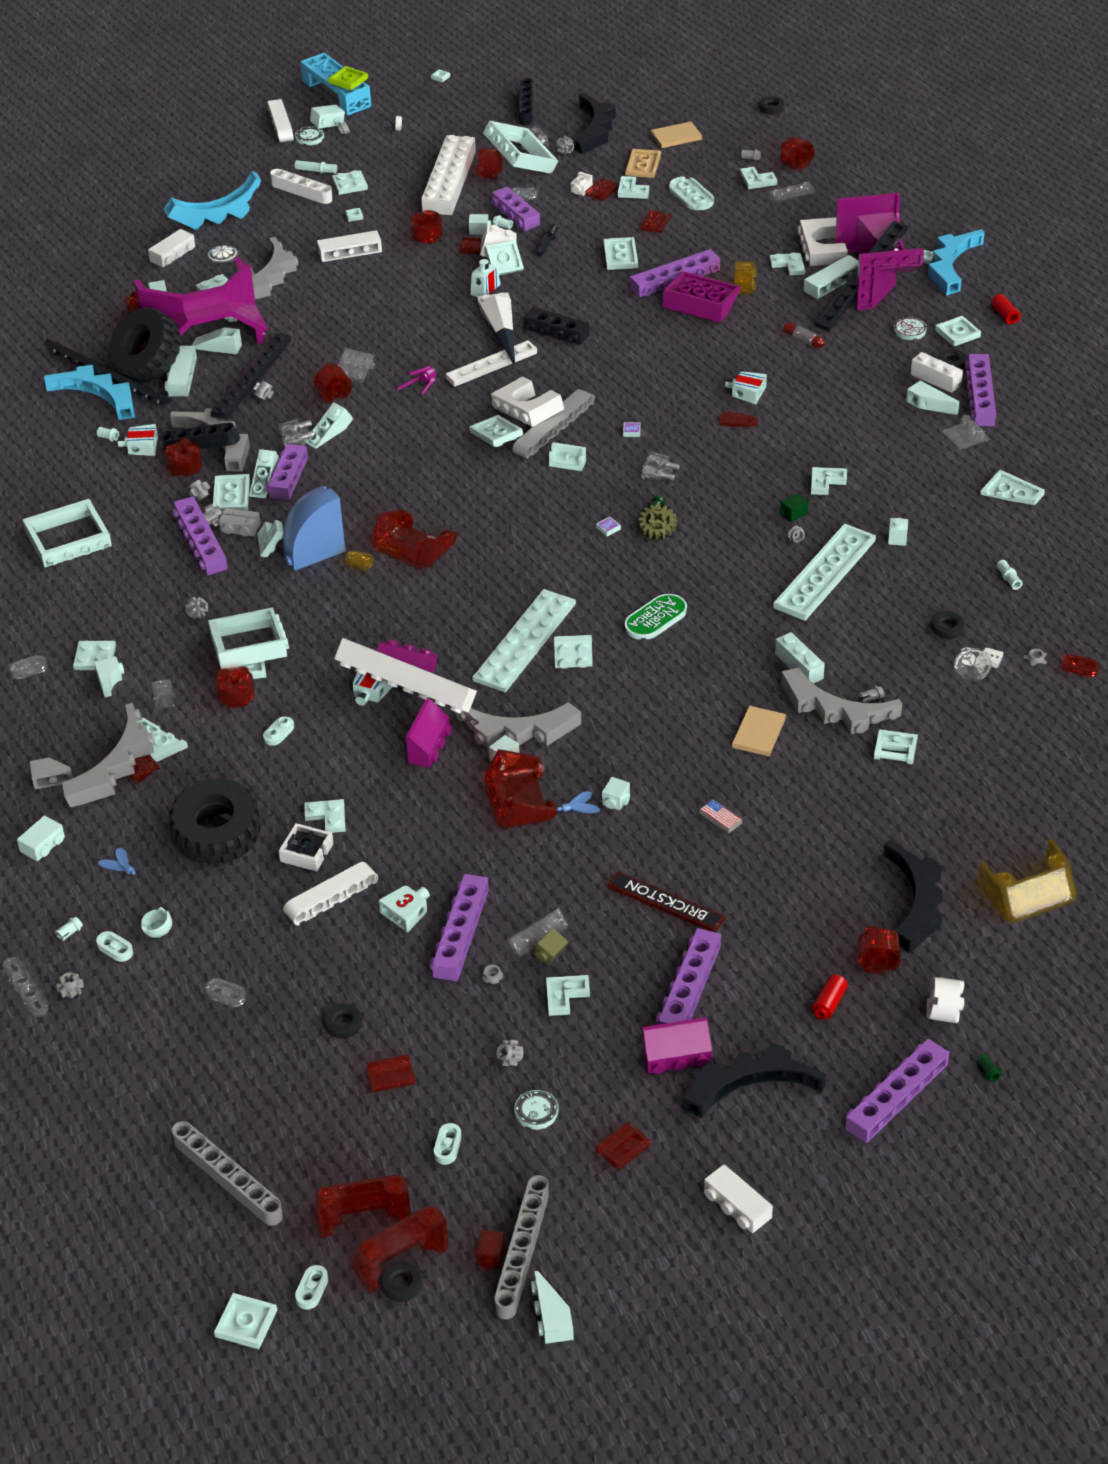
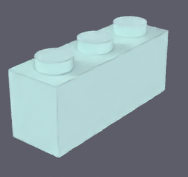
(797, 655)

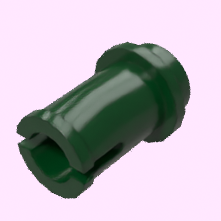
(657, 500)
(991, 1071)

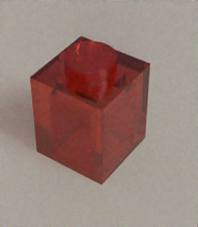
(490, 1249)

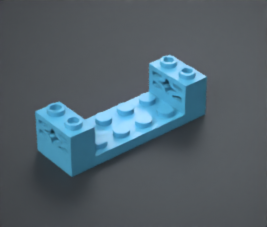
(320, 68)

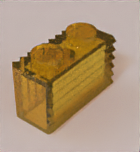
(744, 276)

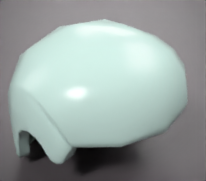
(156, 923)

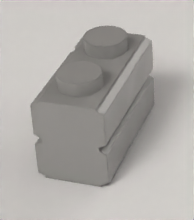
(239, 522)

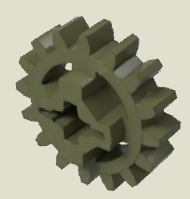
(657, 521)

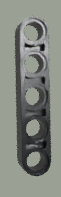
(526, 101)
(204, 436)

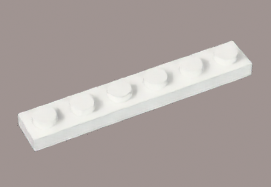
(489, 364)

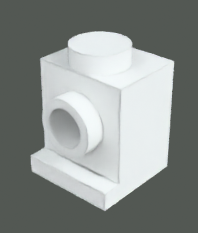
(581, 183)

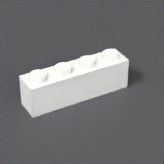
(349, 246)

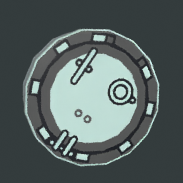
(309, 135)
(536, 1109)

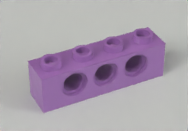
(515, 208)
(287, 472)

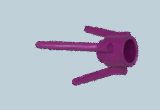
(426, 375)

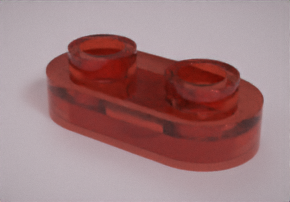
(1080, 665)

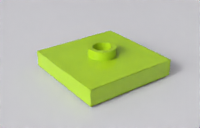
(348, 78)

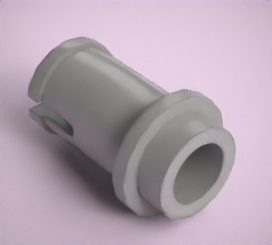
(749, 154)
(872, 694)

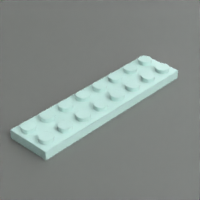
(824, 572)
(524, 640)

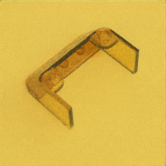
(1032, 894)

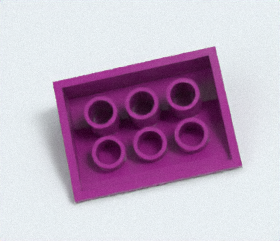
(700, 296)

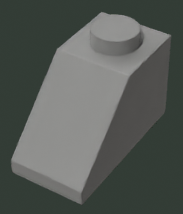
(49, 773)

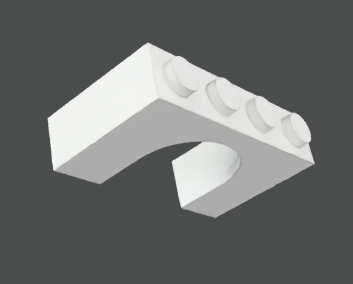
(819, 253)
(512, 401)

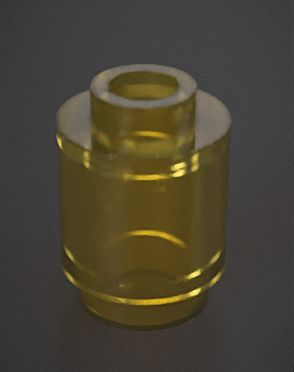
(359, 560)

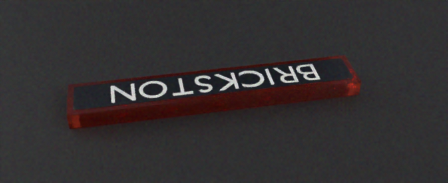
(666, 902)

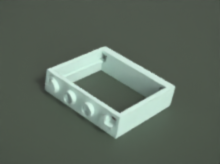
(501, 136)
(62, 516)
(251, 653)

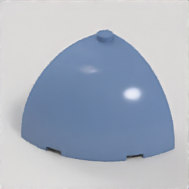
(313, 529)

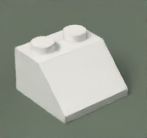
(495, 235)

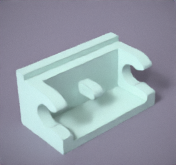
(567, 456)

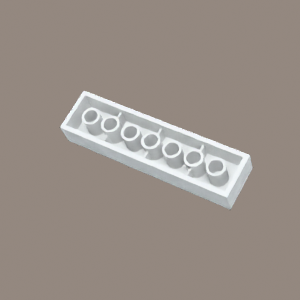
(449, 174)

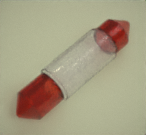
(804, 335)

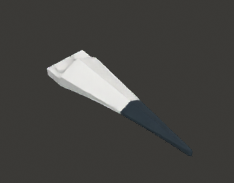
(498, 313)

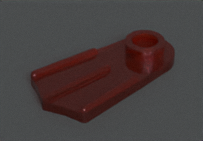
(737, 419)

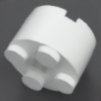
(945, 999)

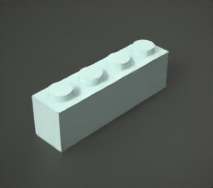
(830, 277)
(181, 372)

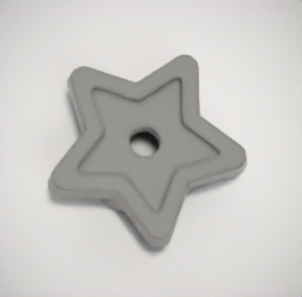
(1033, 654)

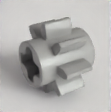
(565, 145)
(263, 390)
(199, 490)
(212, 514)
(196, 608)
(70, 985)
(510, 1052)

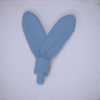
(578, 804)
(120, 865)

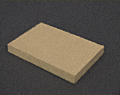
(676, 134)
(643, 163)
(759, 731)

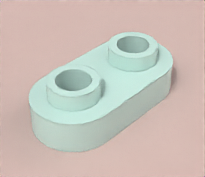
(278, 731)
(116, 946)
(446, 1144)
(310, 1288)

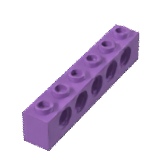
(660, 277)
(980, 389)
(200, 536)
(459, 928)
(690, 977)
(896, 1090)

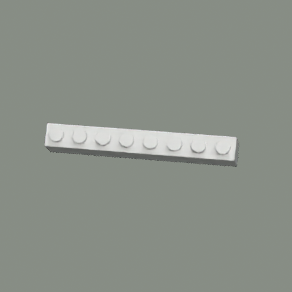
(405, 675)

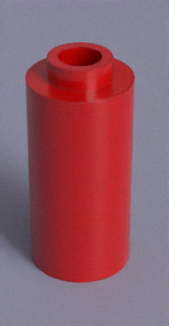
(1005, 309)
(829, 996)

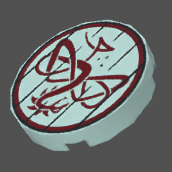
(910, 328)

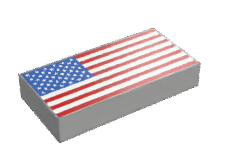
(720, 816)

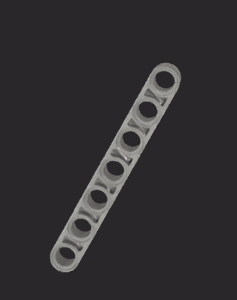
(549, 428)
(227, 1173)
(530, 1216)

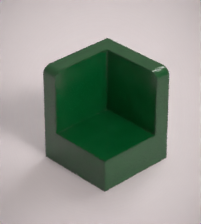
(794, 507)

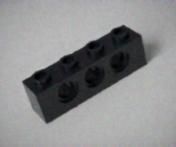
(556, 325)

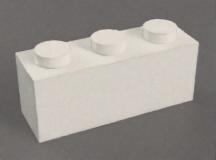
(171, 248)
(936, 372)
(737, 1199)

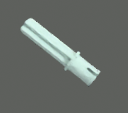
(318, 167)

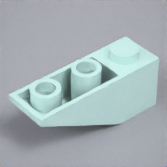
(222, 340)
(931, 399)
(331, 424)
(264, 467)
(554, 1312)

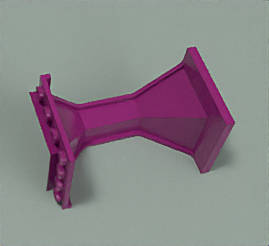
(860, 226)
(230, 300)

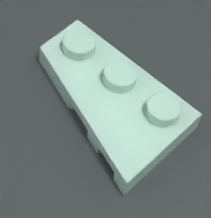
(1012, 489)
(165, 744)

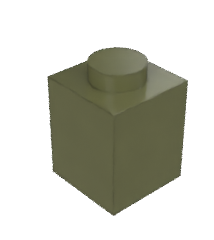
(550, 947)

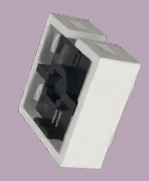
(306, 847)

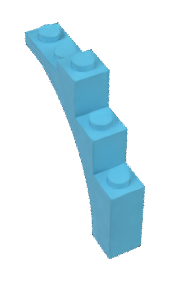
(216, 211)
(948, 249)
(101, 385)

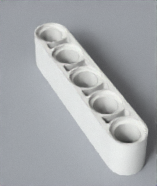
(280, 120)
(301, 186)
(330, 892)

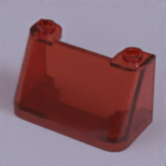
(398, 539)
(515, 790)
(361, 1196)
(424, 1228)

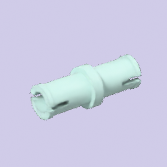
(1009, 574)

